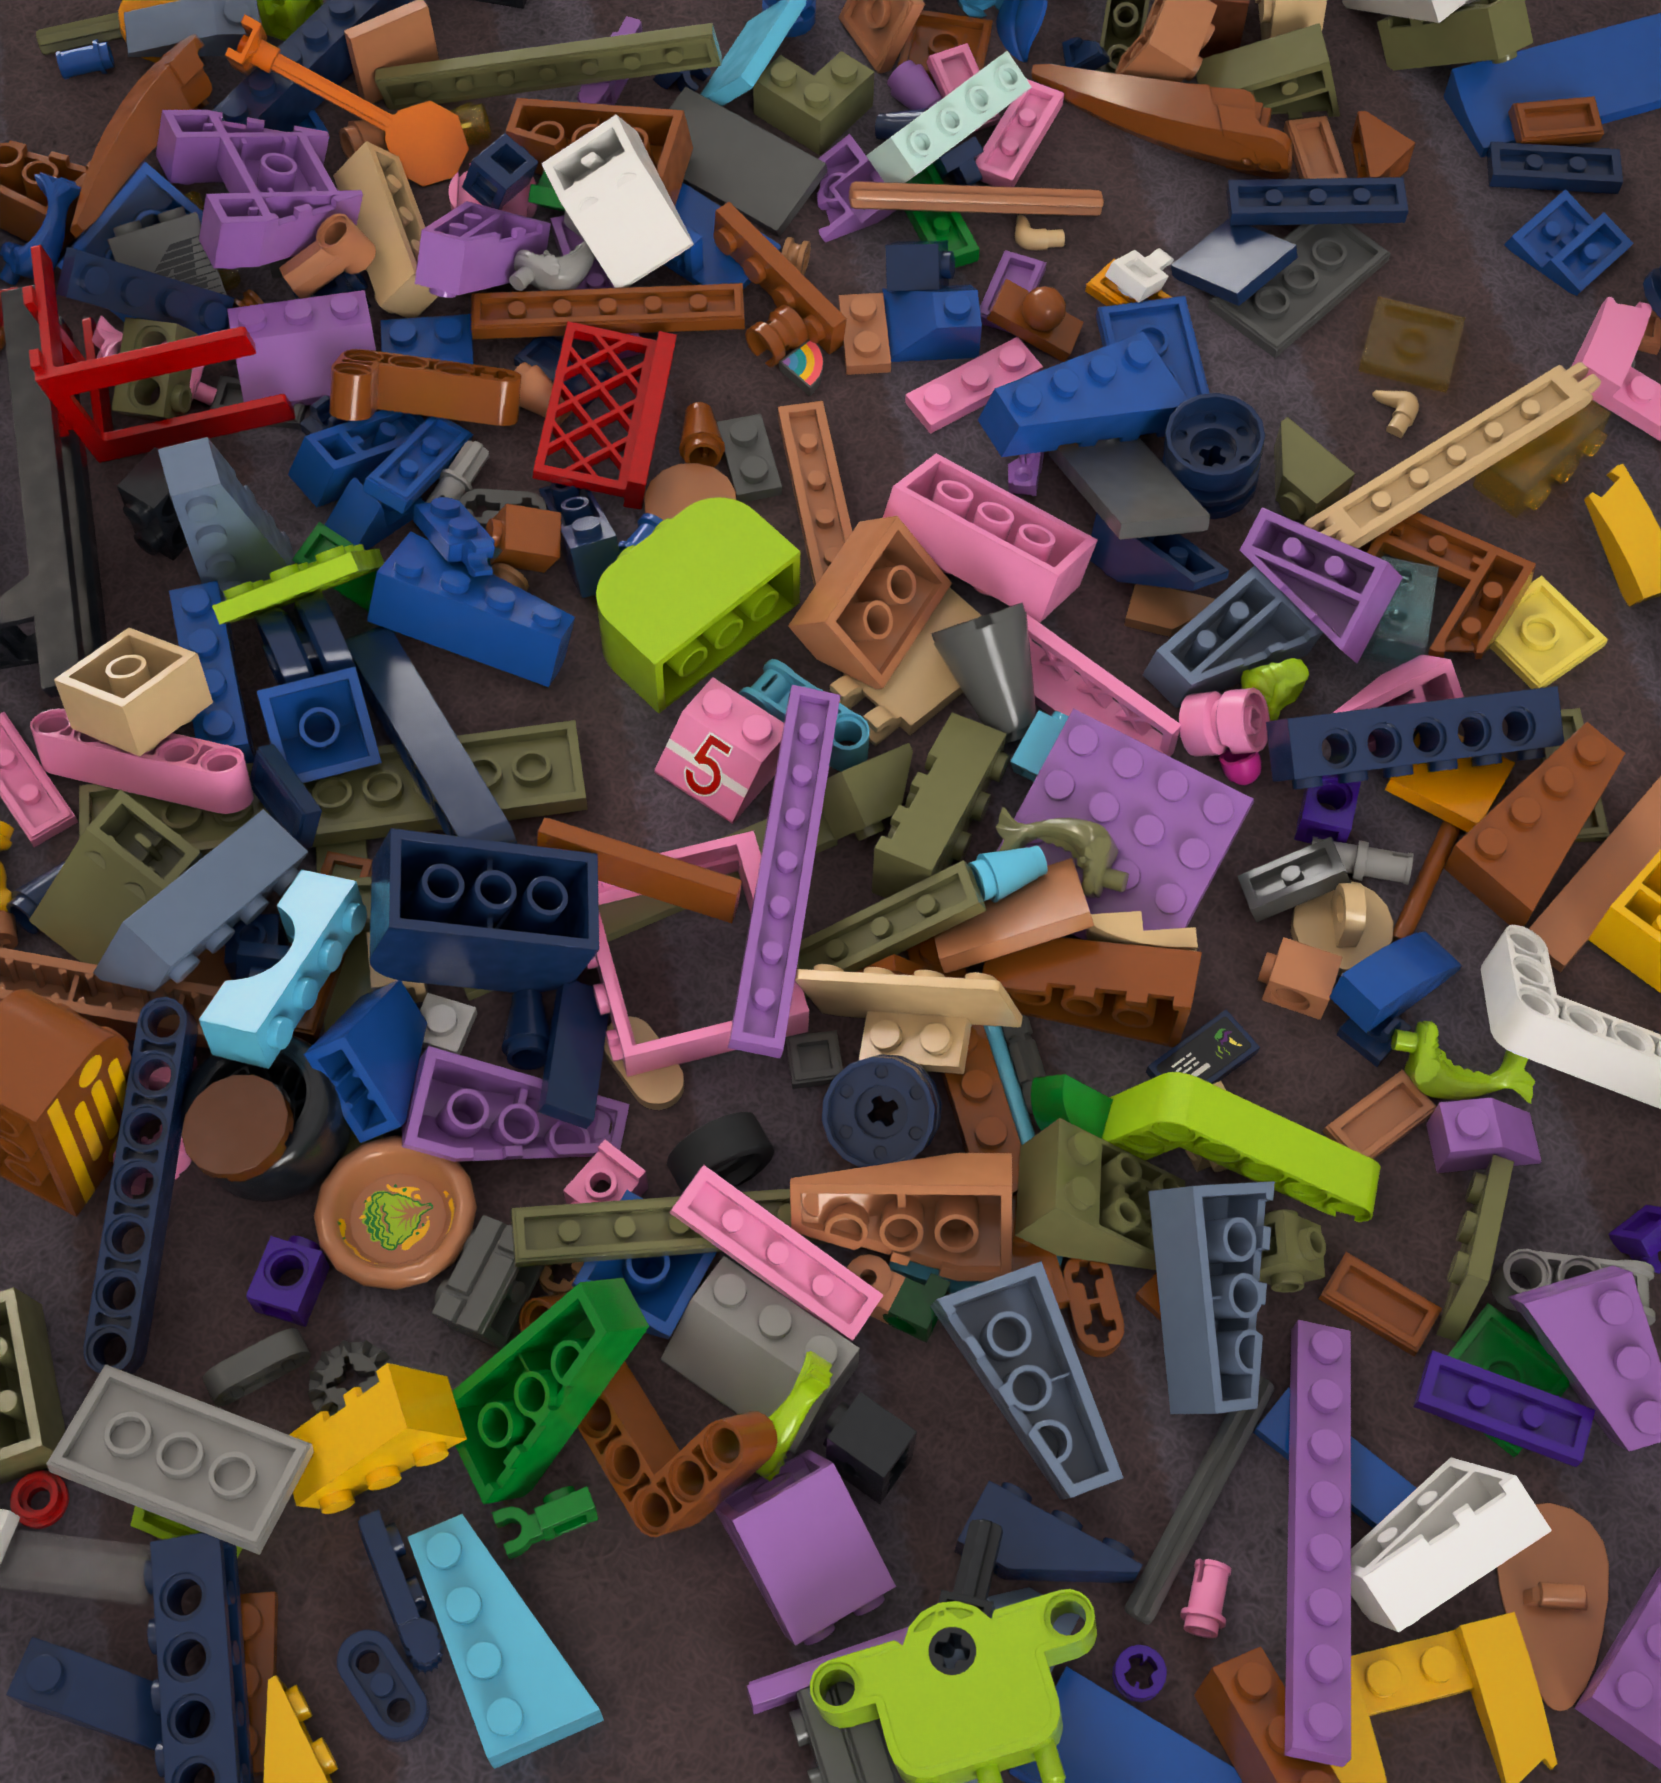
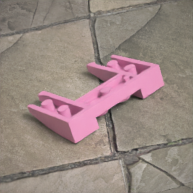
(1609, 355)

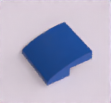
(1569, 243)

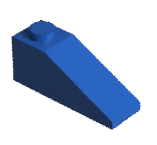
(346, 451)

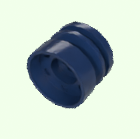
(1215, 451)
(853, 1098)

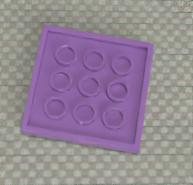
(1161, 814)

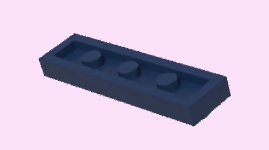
(1317, 201)
(141, 293)

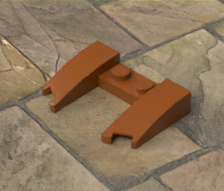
(1490, 575)

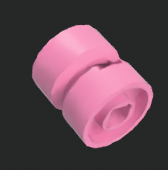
(1220, 721)

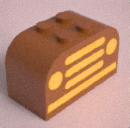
(58, 1099)

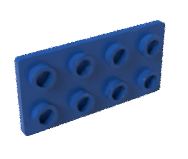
(704, 261)

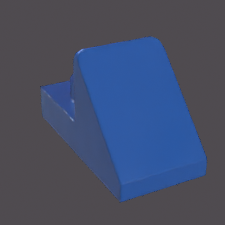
(364, 518)

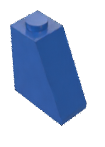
(373, 1059)

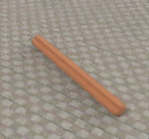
(975, 199)

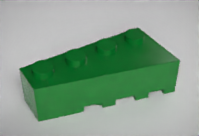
(543, 1385)

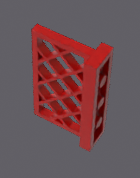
(641, 428)

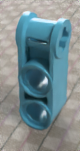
(772, 695)

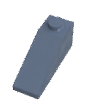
(160, 27)

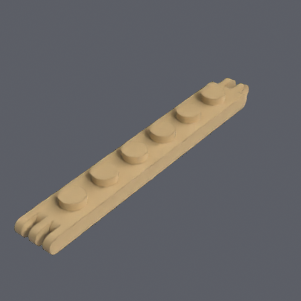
(1457, 456)

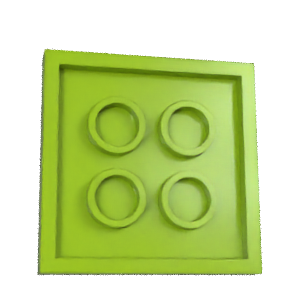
(293, 581)

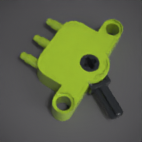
(987, 1710)

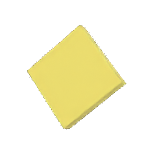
(1546, 636)

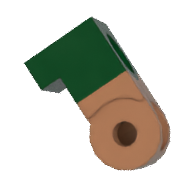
(904, 1301)

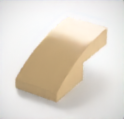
(1128, 929)

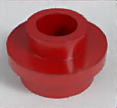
(30, 1485)

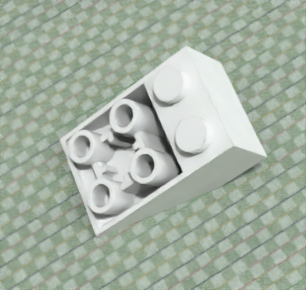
(618, 202)

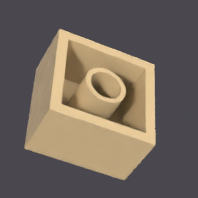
(134, 691)

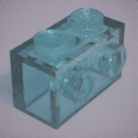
(1407, 619)

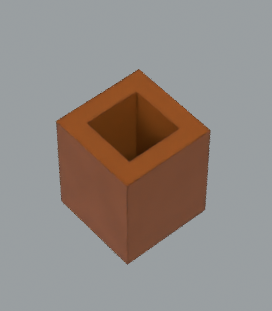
(525, 537)

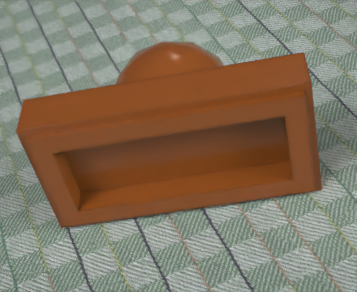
(1036, 318)

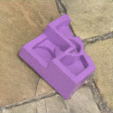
(845, 165)

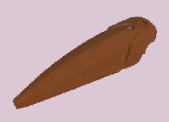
(1187, 118)
(133, 131)

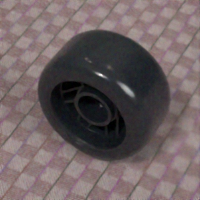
(318, 1129)

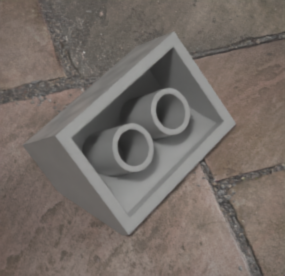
(750, 1346)

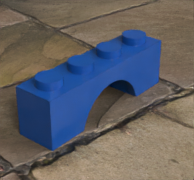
(200, 632)

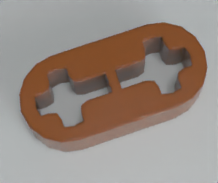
(1104, 1301)

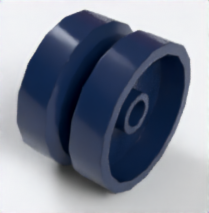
(304, 653)

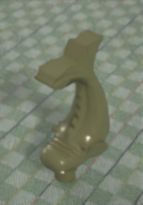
(1083, 838)

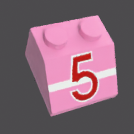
(722, 750)

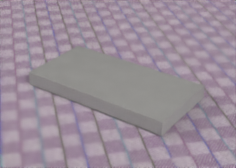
(181, 1459)

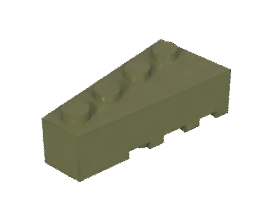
(940, 806)

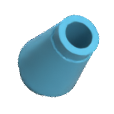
(1007, 871)

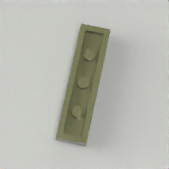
(896, 922)

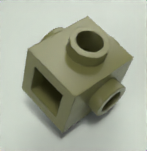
(1294, 1252)

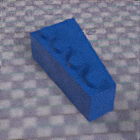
(1091, 398)
(469, 615)

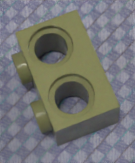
(134, 397)

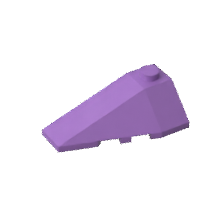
(491, 1113)

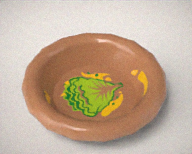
(394, 1214)

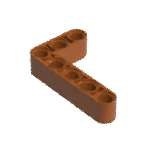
(653, 1478)

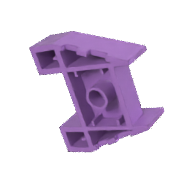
(272, 179)

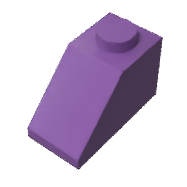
(1472, 1130)

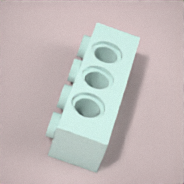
(949, 120)

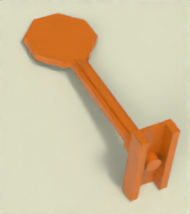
(421, 135)

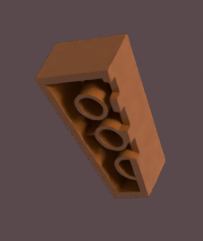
(551, 126)
(1527, 836)

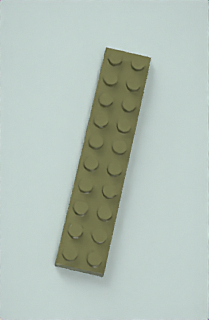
(525, 768)

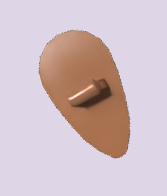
(1559, 1602)

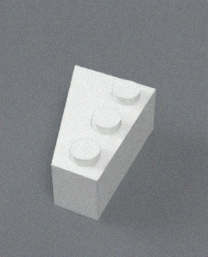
(1441, 1542)

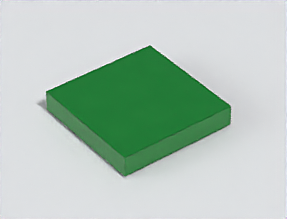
(1510, 1351)

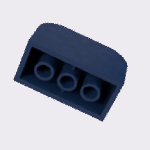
(482, 912)

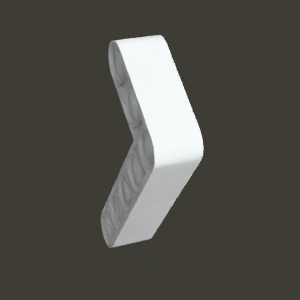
(1561, 1033)

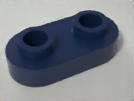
(383, 1687)

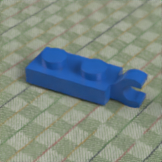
(456, 534)

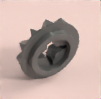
(331, 1371)

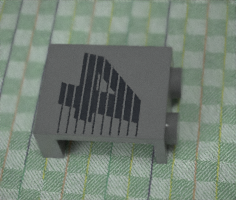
(167, 249)

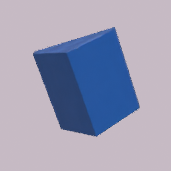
(320, 725)
(657, 1283)

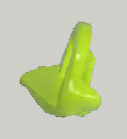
(1277, 682)

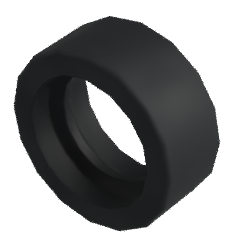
(728, 1146)

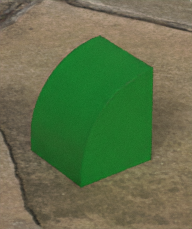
(1070, 1100)

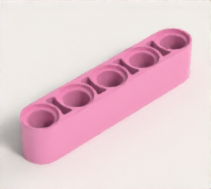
(175, 771)

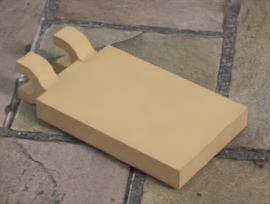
(920, 682)

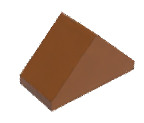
(1379, 148)

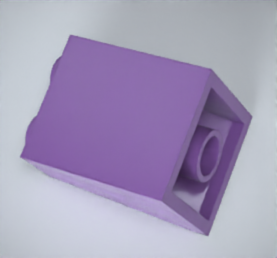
(806, 1547)

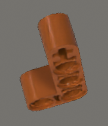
(422, 386)

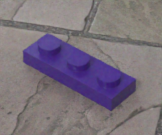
(1504, 1408)

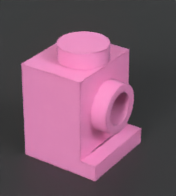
(615, 1169)

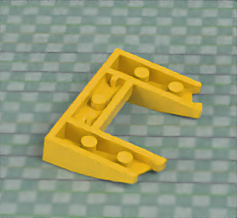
(1628, 537)
(1475, 1657)

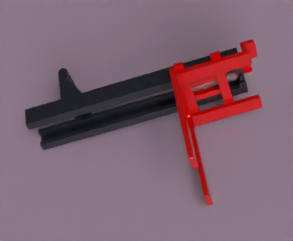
(51, 445)

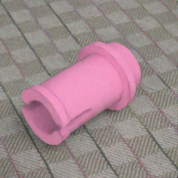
(1206, 1599)

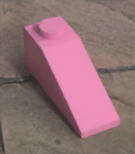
(1415, 681)

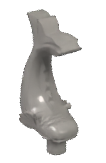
(553, 272)

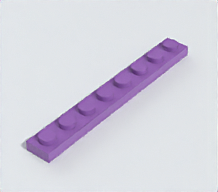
(784, 873)
(1319, 1547)

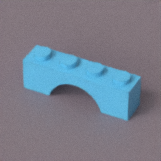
(257, 1014)

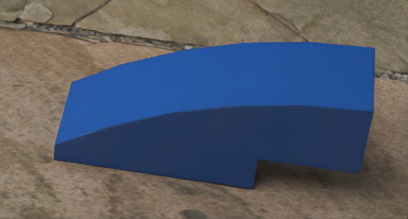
(1393, 979)

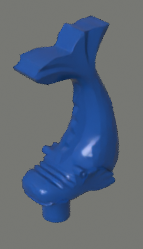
(18, 259)

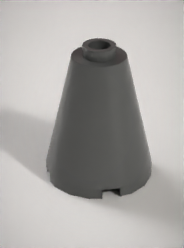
(993, 668)

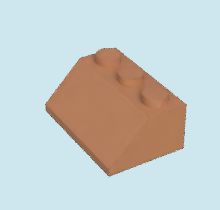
(871, 602)

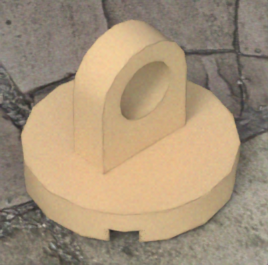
(1344, 922)

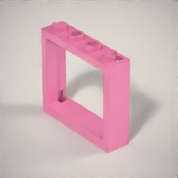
(719, 855)

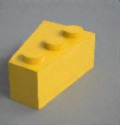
(1633, 926)
(377, 1436)

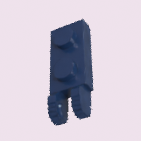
(401, 1595)

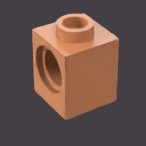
(1299, 977)

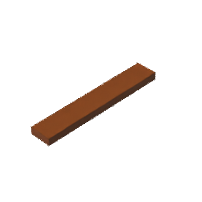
(608, 308)

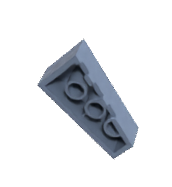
(220, 517)
(1211, 1292)

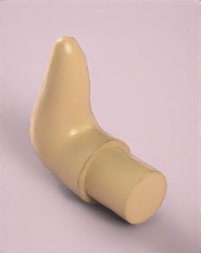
(1037, 238)
(1406, 409)

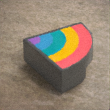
(804, 366)

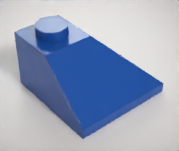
(933, 323)

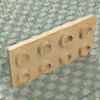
(914, 1014)

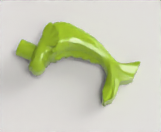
(1441, 1079)
(790, 1415)

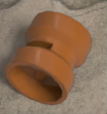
(779, 334)

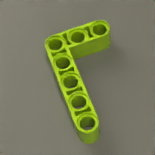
(1244, 1138)

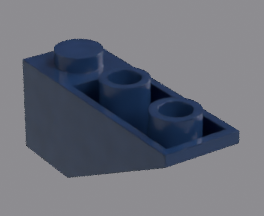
(586, 535)
(1047, 1544)

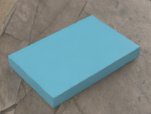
(752, 51)

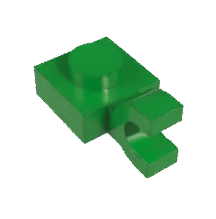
(560, 1513)

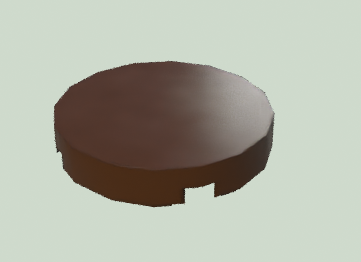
(237, 1127)

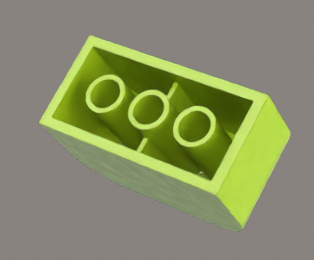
(693, 596)

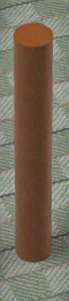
(1426, 881)

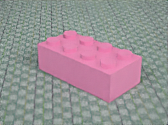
(991, 536)

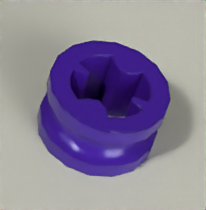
(1155, 1680)

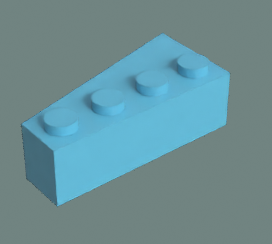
(504, 1659)

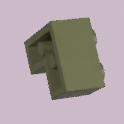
(815, 106)

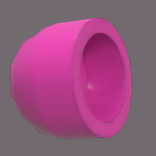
(1241, 767)

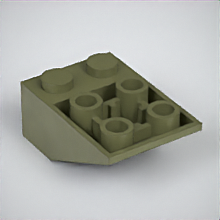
(109, 876)
(1087, 1197)

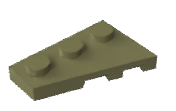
(1479, 1237)

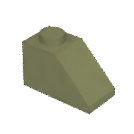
(1306, 474)
(867, 794)

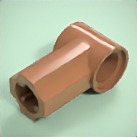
(337, 249)

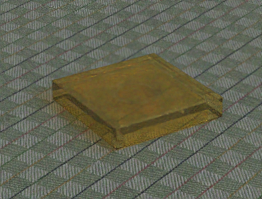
(1412, 344)

